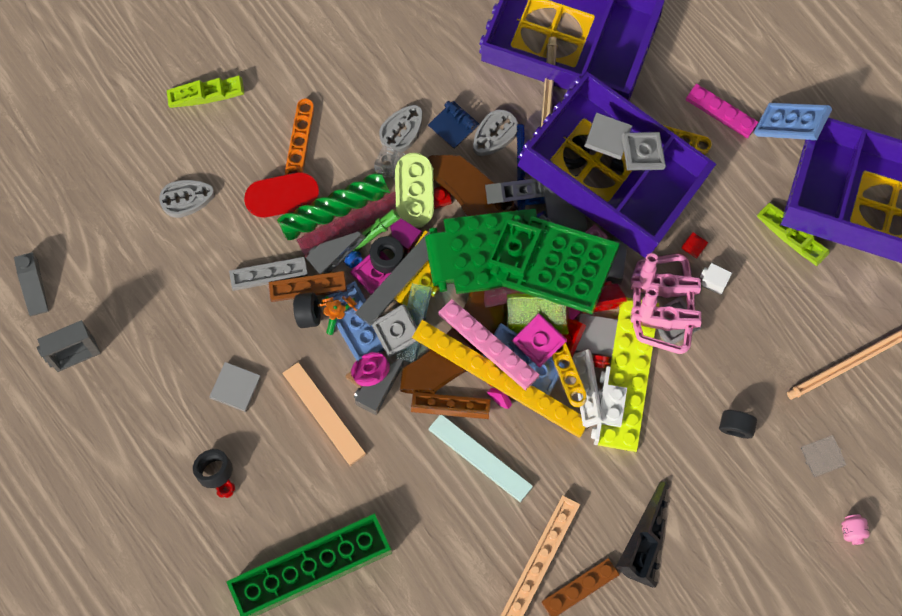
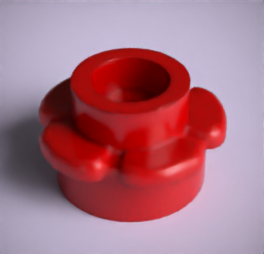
(601, 361)
(229, 492)

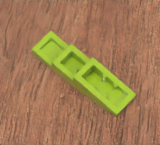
(205, 92)
(799, 241)

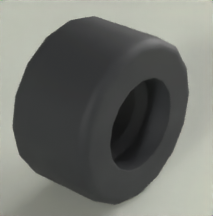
(382, 244)
(306, 311)
(738, 424)

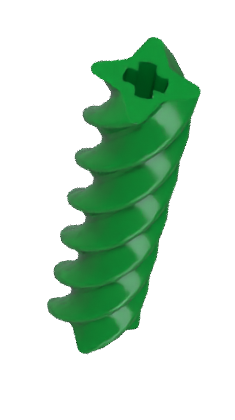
(338, 204)

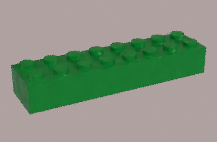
(309, 567)

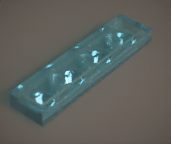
(417, 307)

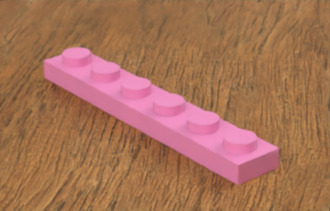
(488, 344)

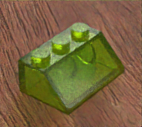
(525, 307)

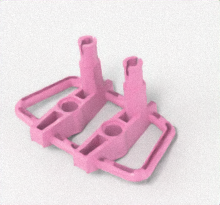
(654, 285)

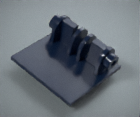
(453, 124)

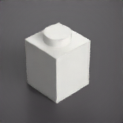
(715, 278)

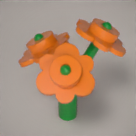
(336, 310)

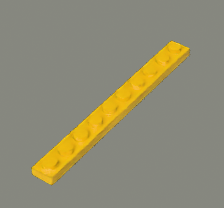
(493, 375)

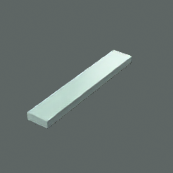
(480, 458)

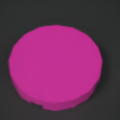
(370, 369)

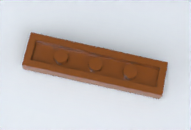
(319, 284)
(450, 405)
(580, 588)

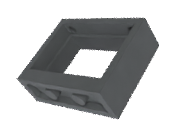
(68, 346)

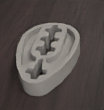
(398, 119)
(489, 125)
(181, 188)

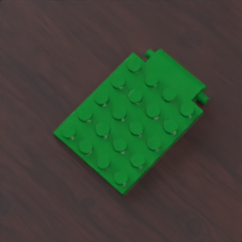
(465, 248)
(553, 262)

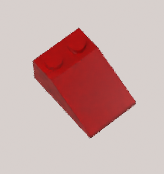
(610, 298)

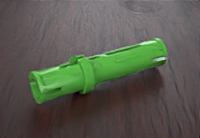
(380, 226)

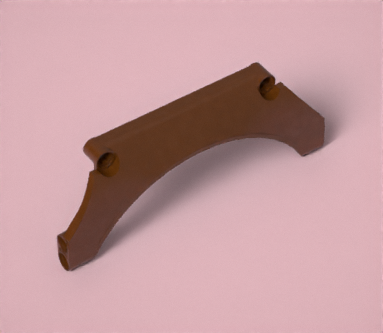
(469, 189)

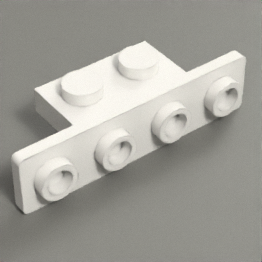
(612, 404)

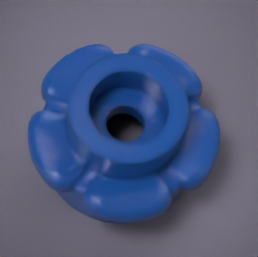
(353, 259)

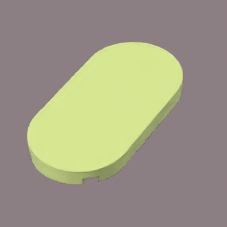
(414, 189)

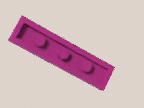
(722, 111)

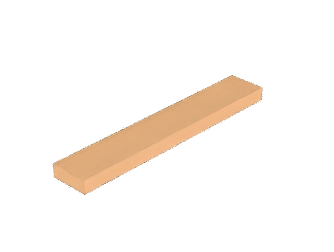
(324, 414)

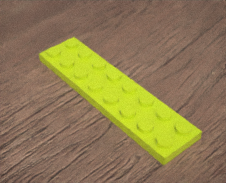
(630, 370)

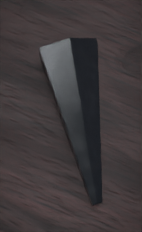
(641, 552)

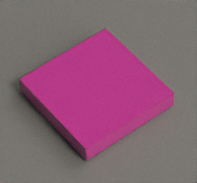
(368, 275)
(539, 340)

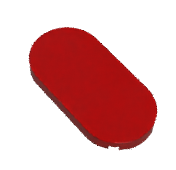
(280, 194)

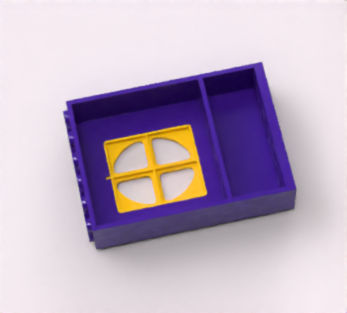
(610, 49)
(832, 185)
(641, 201)

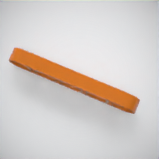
(297, 133)

